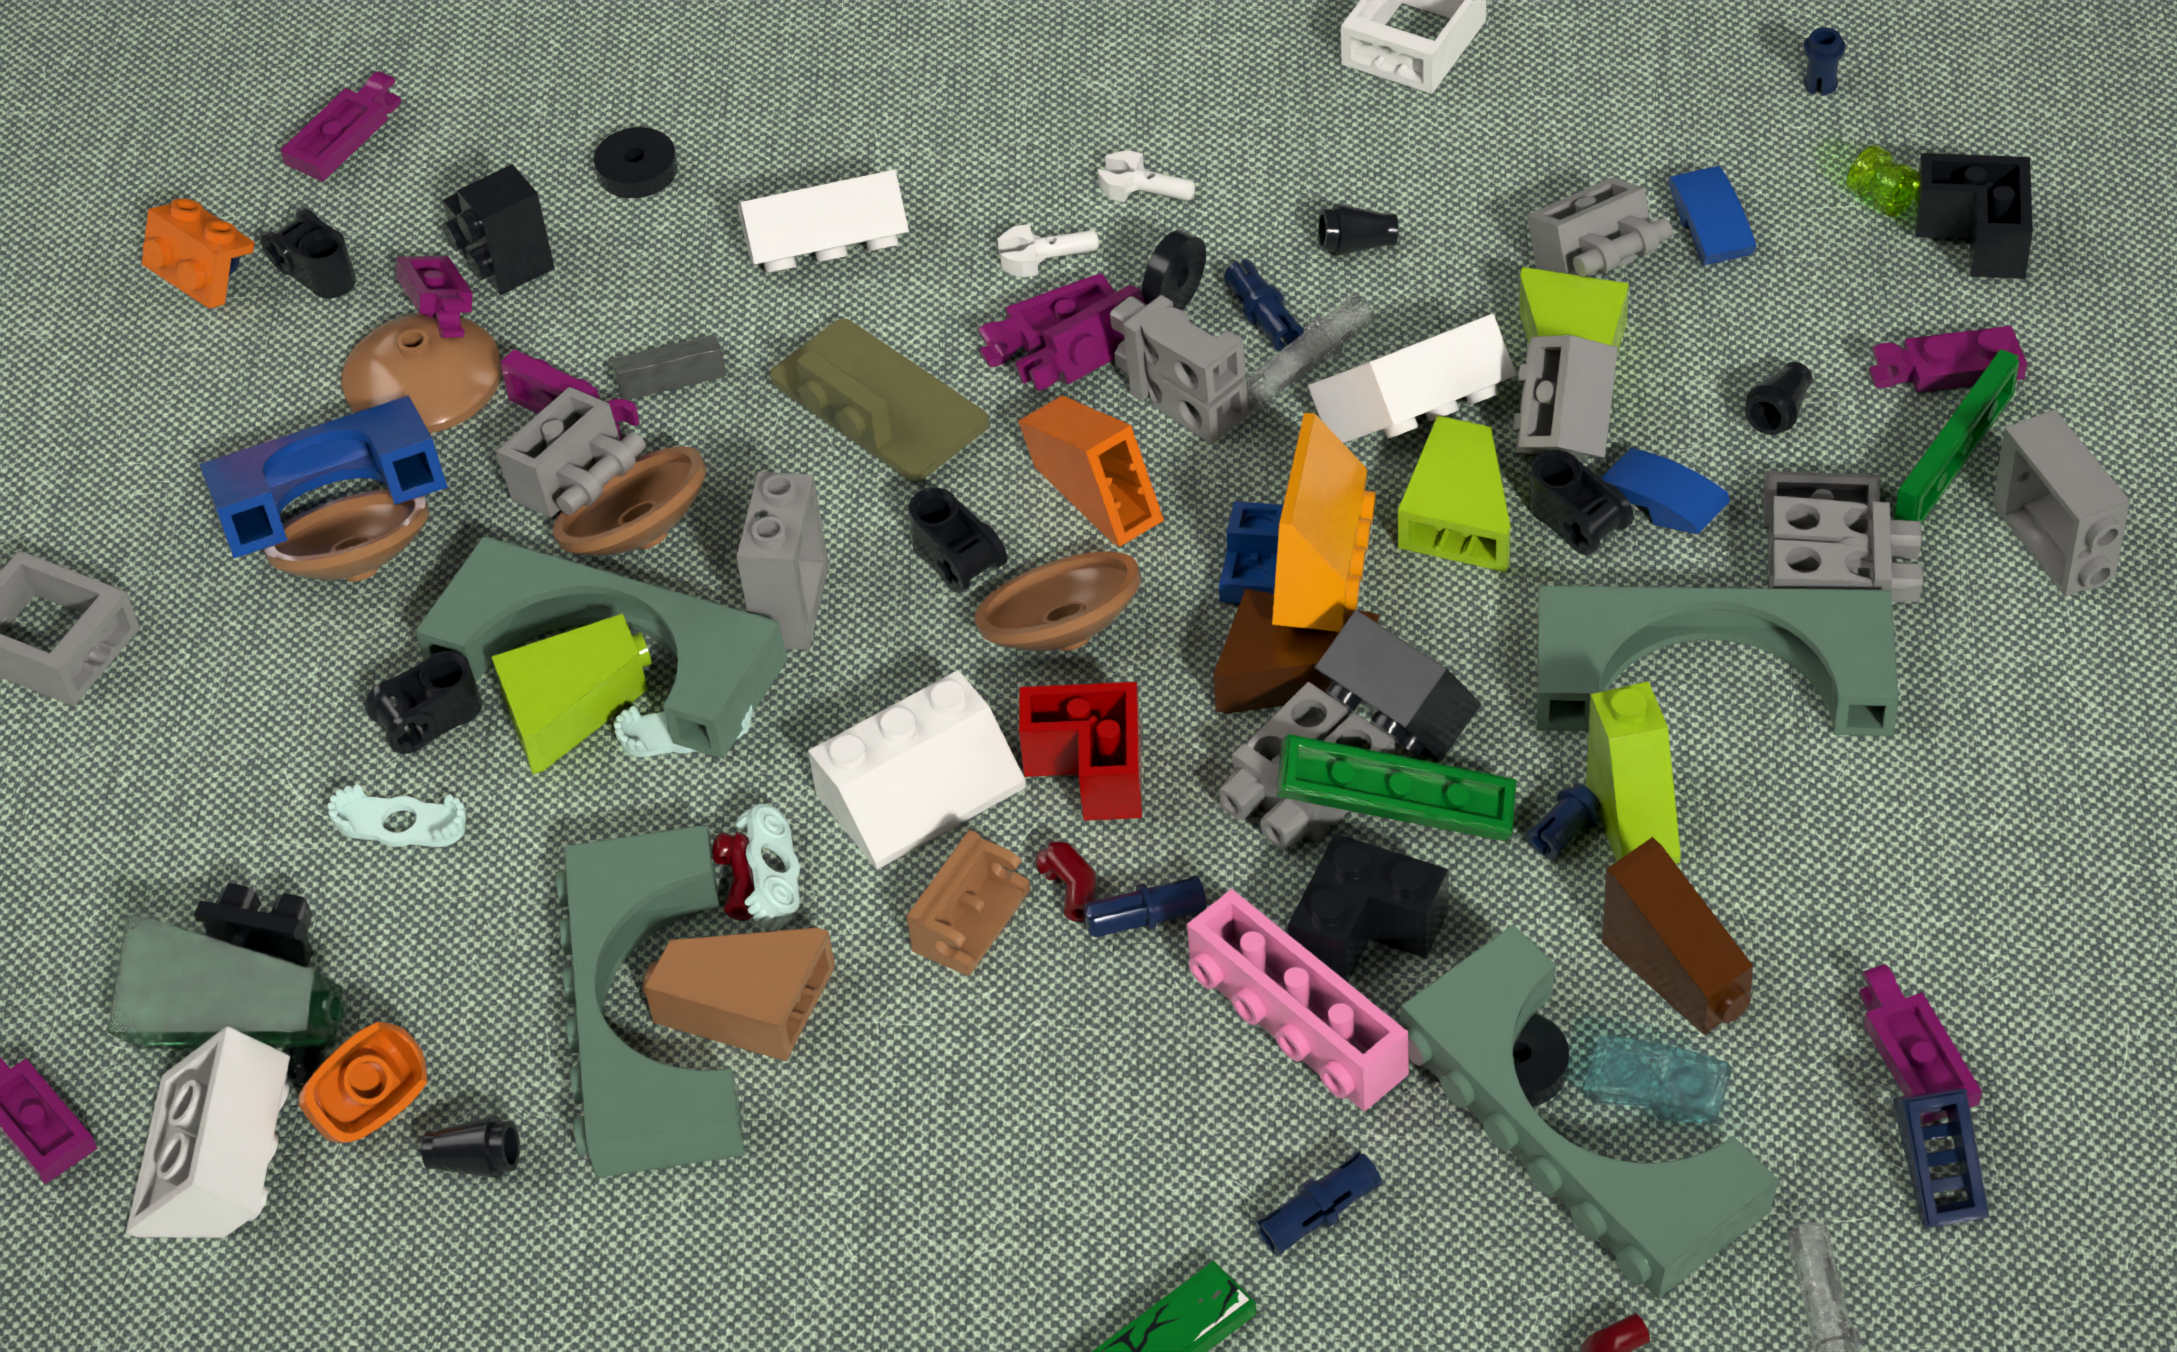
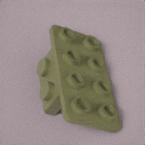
(880, 399)

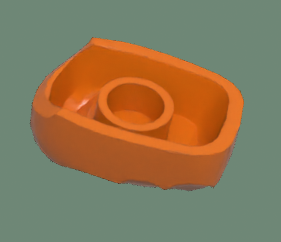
(364, 1083)

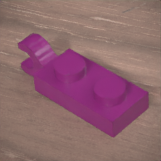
(341, 128)
(436, 291)
(1035, 315)
(1076, 344)
(1943, 359)
(536, 384)
(1913, 1041)
(40, 1122)

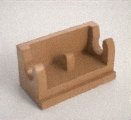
(967, 904)

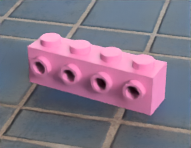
(1297, 1000)

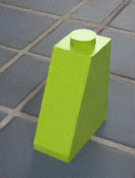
(1572, 306)
(1457, 498)
(570, 685)
(1632, 769)

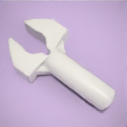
(1127, 174)
(1023, 251)

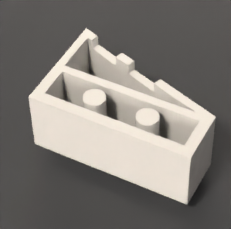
(1415, 381)

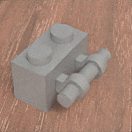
(1595, 230)
(1565, 396)
(567, 455)

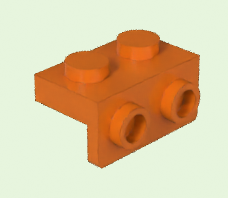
(192, 249)

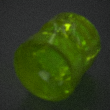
(1883, 180)

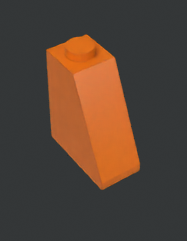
(1093, 466)

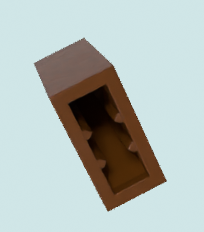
(1268, 662)
(1674, 939)

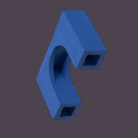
(375, 444)

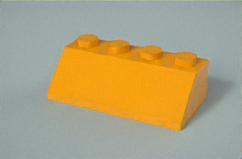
(1322, 532)

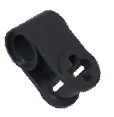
(312, 255)
(1576, 501)
(952, 538)
(428, 700)

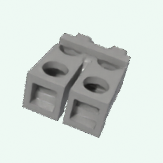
(1182, 366)
(1842, 547)
(1258, 766)

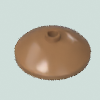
(441, 375)
(635, 507)
(348, 536)
(1059, 602)

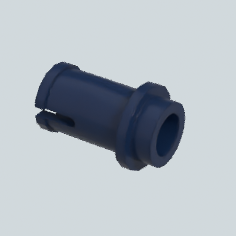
(1823, 50)
(1575, 809)

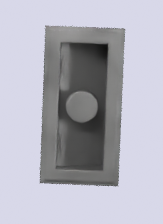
(669, 367)
(1825, 486)

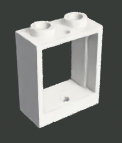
(1403, 56)

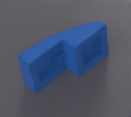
(1713, 215)
(1671, 491)
(1250, 550)

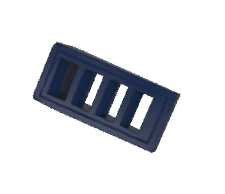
(1965, 1152)

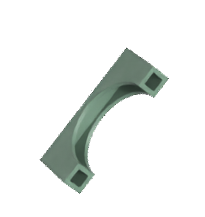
(519, 593)
(1829, 635)
(634, 1107)
(1649, 1215)

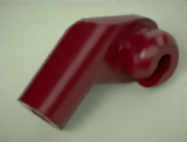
(732, 851)
(1065, 862)
(1620, 1336)

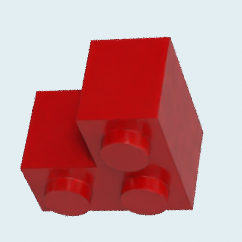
(1090, 735)

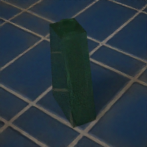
(188, 987)

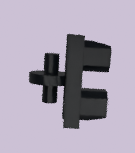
(275, 934)

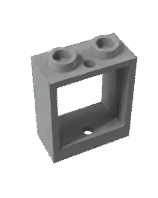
(2061, 503)
(784, 555)
(102, 629)

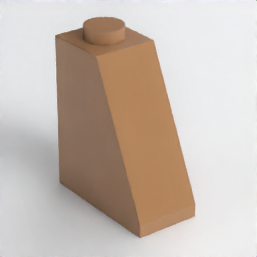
(741, 987)

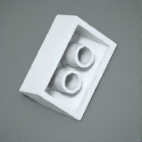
(823, 220)
(915, 769)
(211, 1140)

